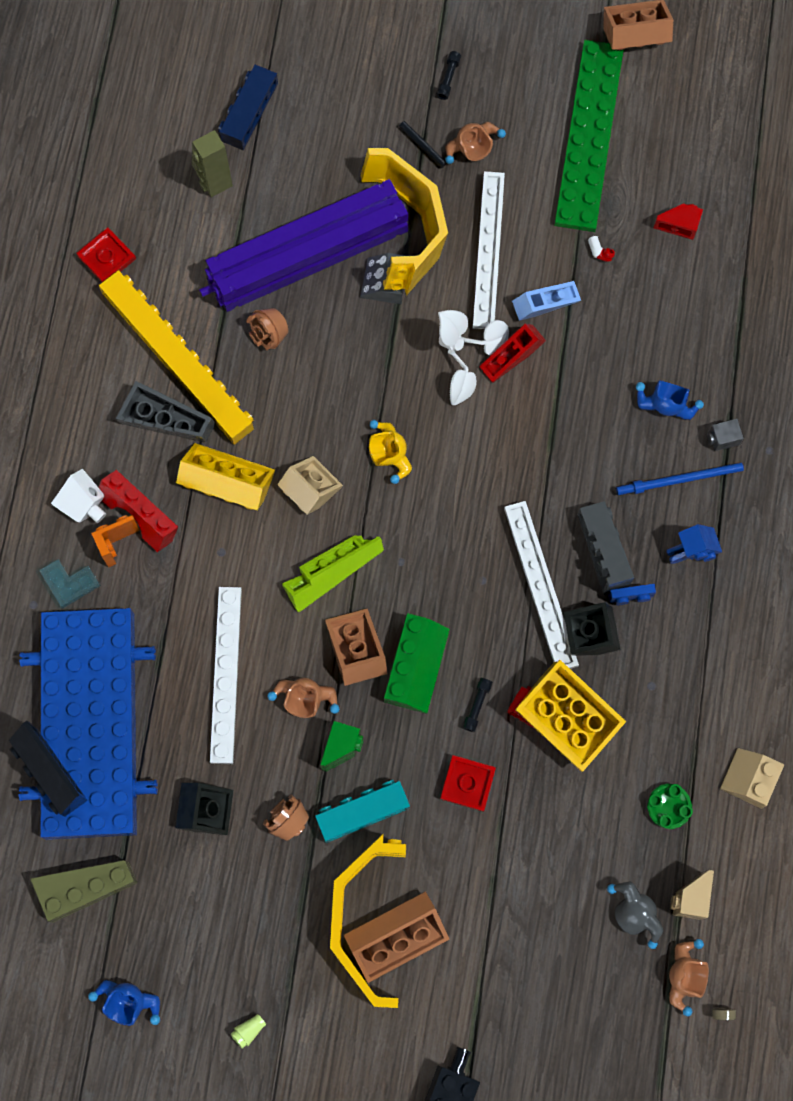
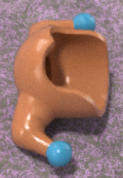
(473, 141)
(304, 696)
(687, 976)

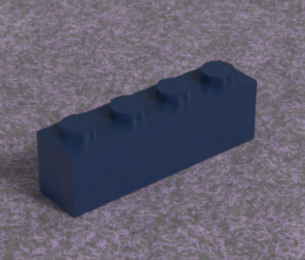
(248, 107)

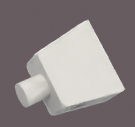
(80, 498)

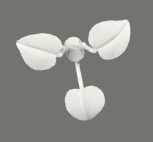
(452, 326)

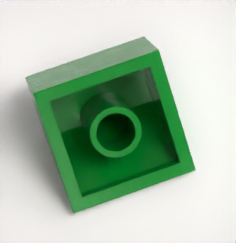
(341, 745)

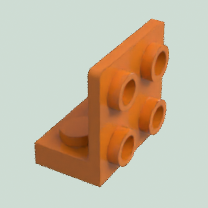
(109, 534)

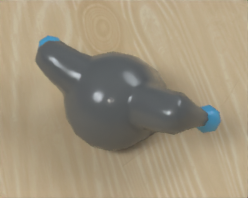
(636, 912)

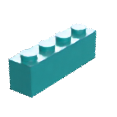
(363, 811)

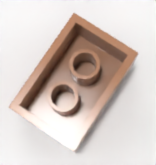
(638, 24)

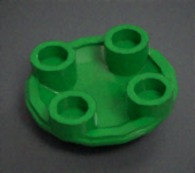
(669, 806)

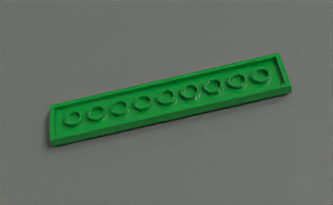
(589, 137)

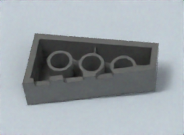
(159, 413)
(605, 547)

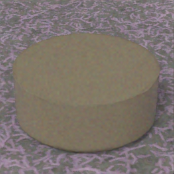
(723, 1013)

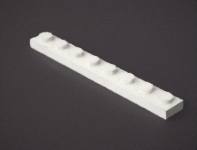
(488, 249)
(540, 583)
(225, 675)

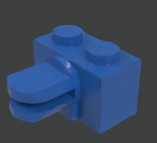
(697, 543)

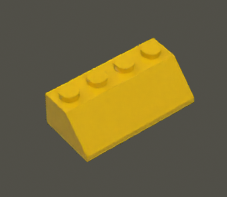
(225, 476)

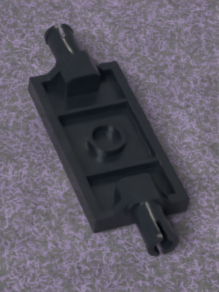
(451, 1082)

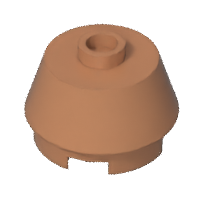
(267, 328)
(287, 819)

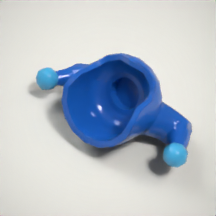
(667, 400)
(126, 1002)

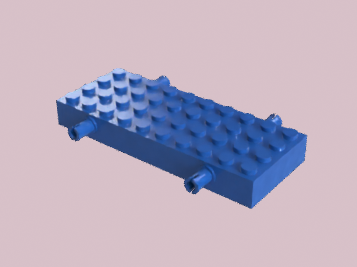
(91, 719)

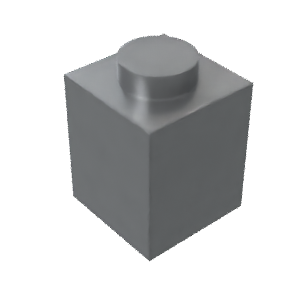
(725, 435)

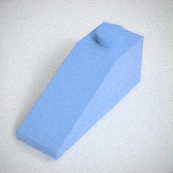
(545, 300)

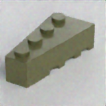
(211, 164)
(77, 889)

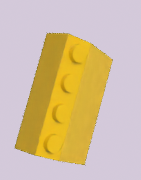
(570, 715)

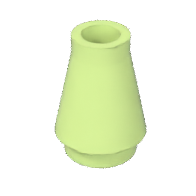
(247, 1031)

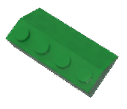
(416, 664)

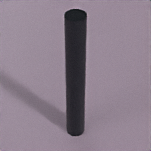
(423, 144)

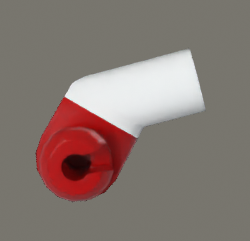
(599, 252)

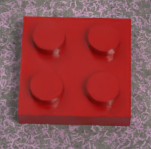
(106, 255)
(468, 783)

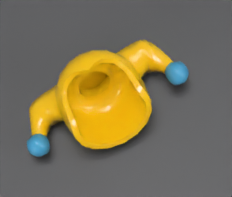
(389, 449)

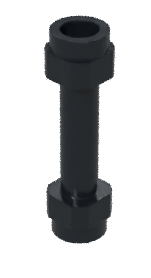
(444, 89)
(483, 687)

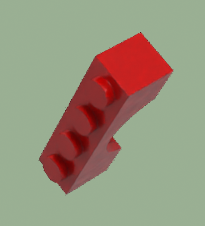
(154, 524)

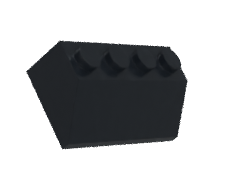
(47, 769)

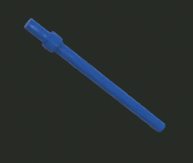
(639, 486)

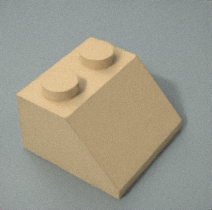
(309, 484)
(752, 777)
(694, 898)

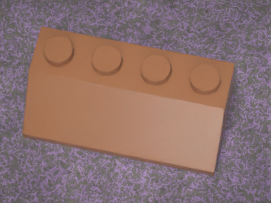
(396, 937)

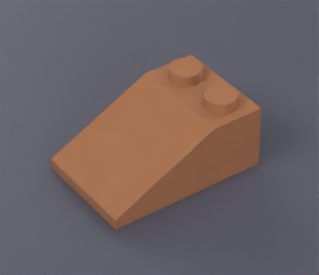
(356, 647)

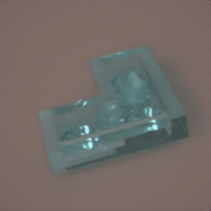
(67, 588)

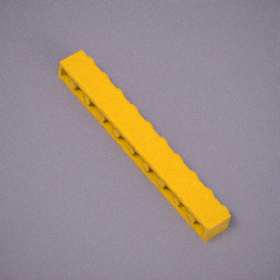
(176, 357)

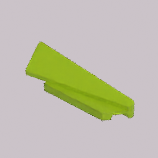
(330, 569)

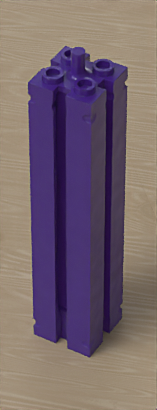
(306, 246)

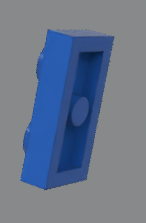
(623, 595)

